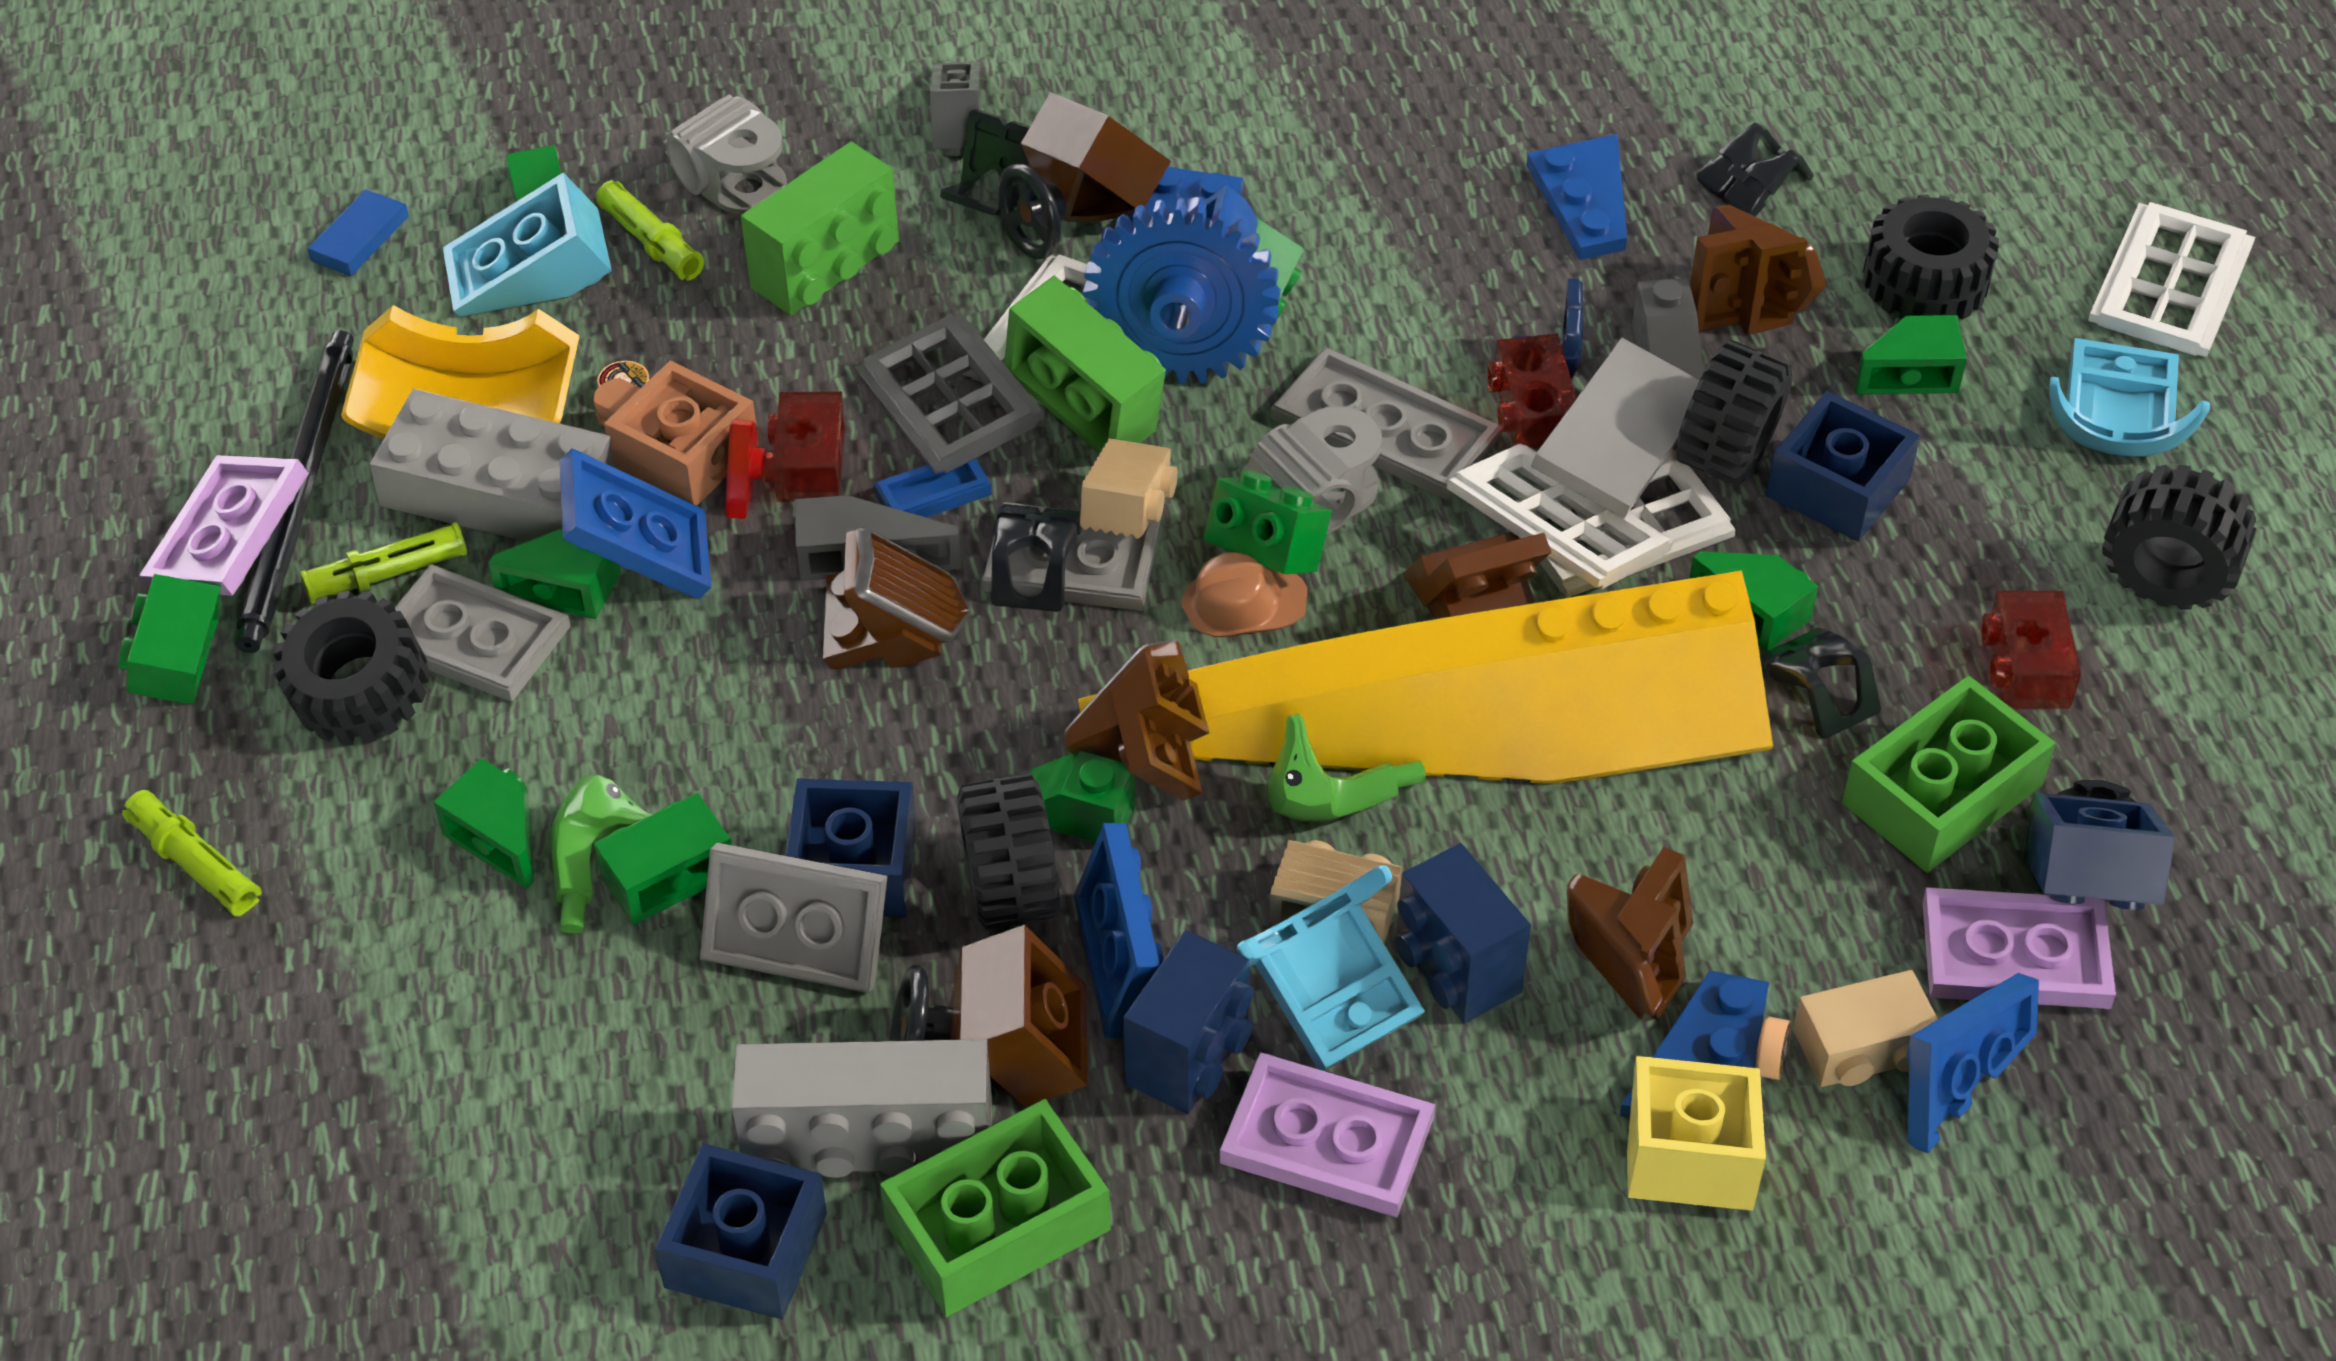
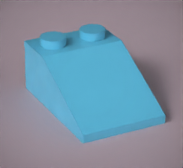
(529, 252)

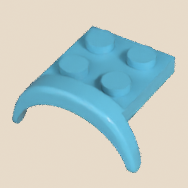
(2122, 400)
(1335, 974)

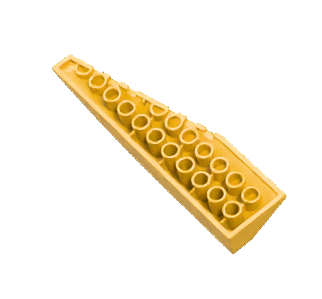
(1512, 690)

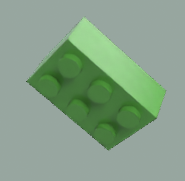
(820, 228)
(1083, 366)
(1948, 773)
(996, 1207)

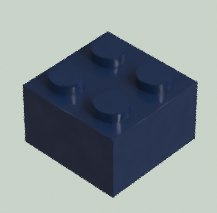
(1842, 465)
(858, 828)
(2098, 850)
(1461, 933)
(1188, 1022)
(741, 1231)

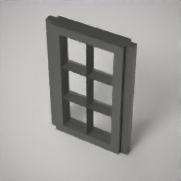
(921, 428)

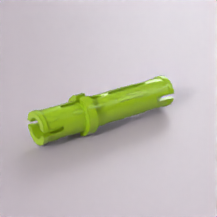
(660, 239)
(382, 563)
(177, 839)

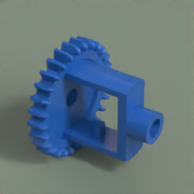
(1194, 258)

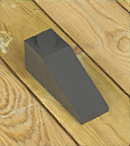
(953, 94)
(1668, 323)
(823, 527)

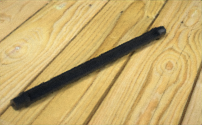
(308, 448)

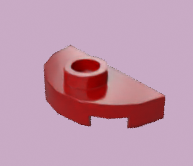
(744, 466)

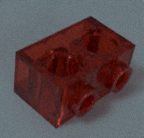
(1531, 387)

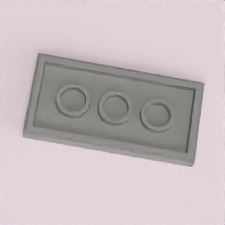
(1618, 428)
(1421, 434)

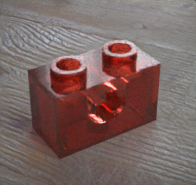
(807, 445)
(2032, 649)

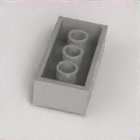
(478, 465)
(859, 1102)

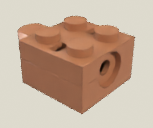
(672, 429)

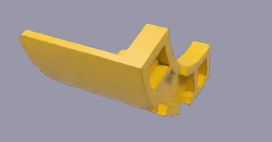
(508, 368)

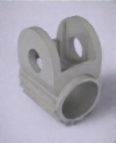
(714, 156)
(1303, 460)

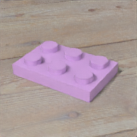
(227, 521)
(1990, 936)
(1327, 1134)

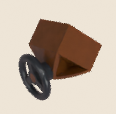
(1079, 172)
(1018, 1001)

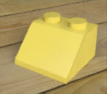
(1695, 1133)

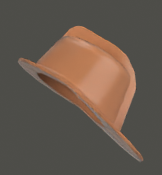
(1243, 597)

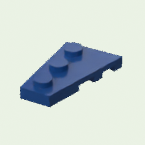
(1584, 193)
(1716, 1025)
(1961, 1049)

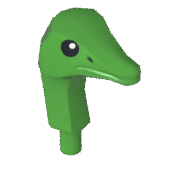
(1307, 794)
(584, 817)

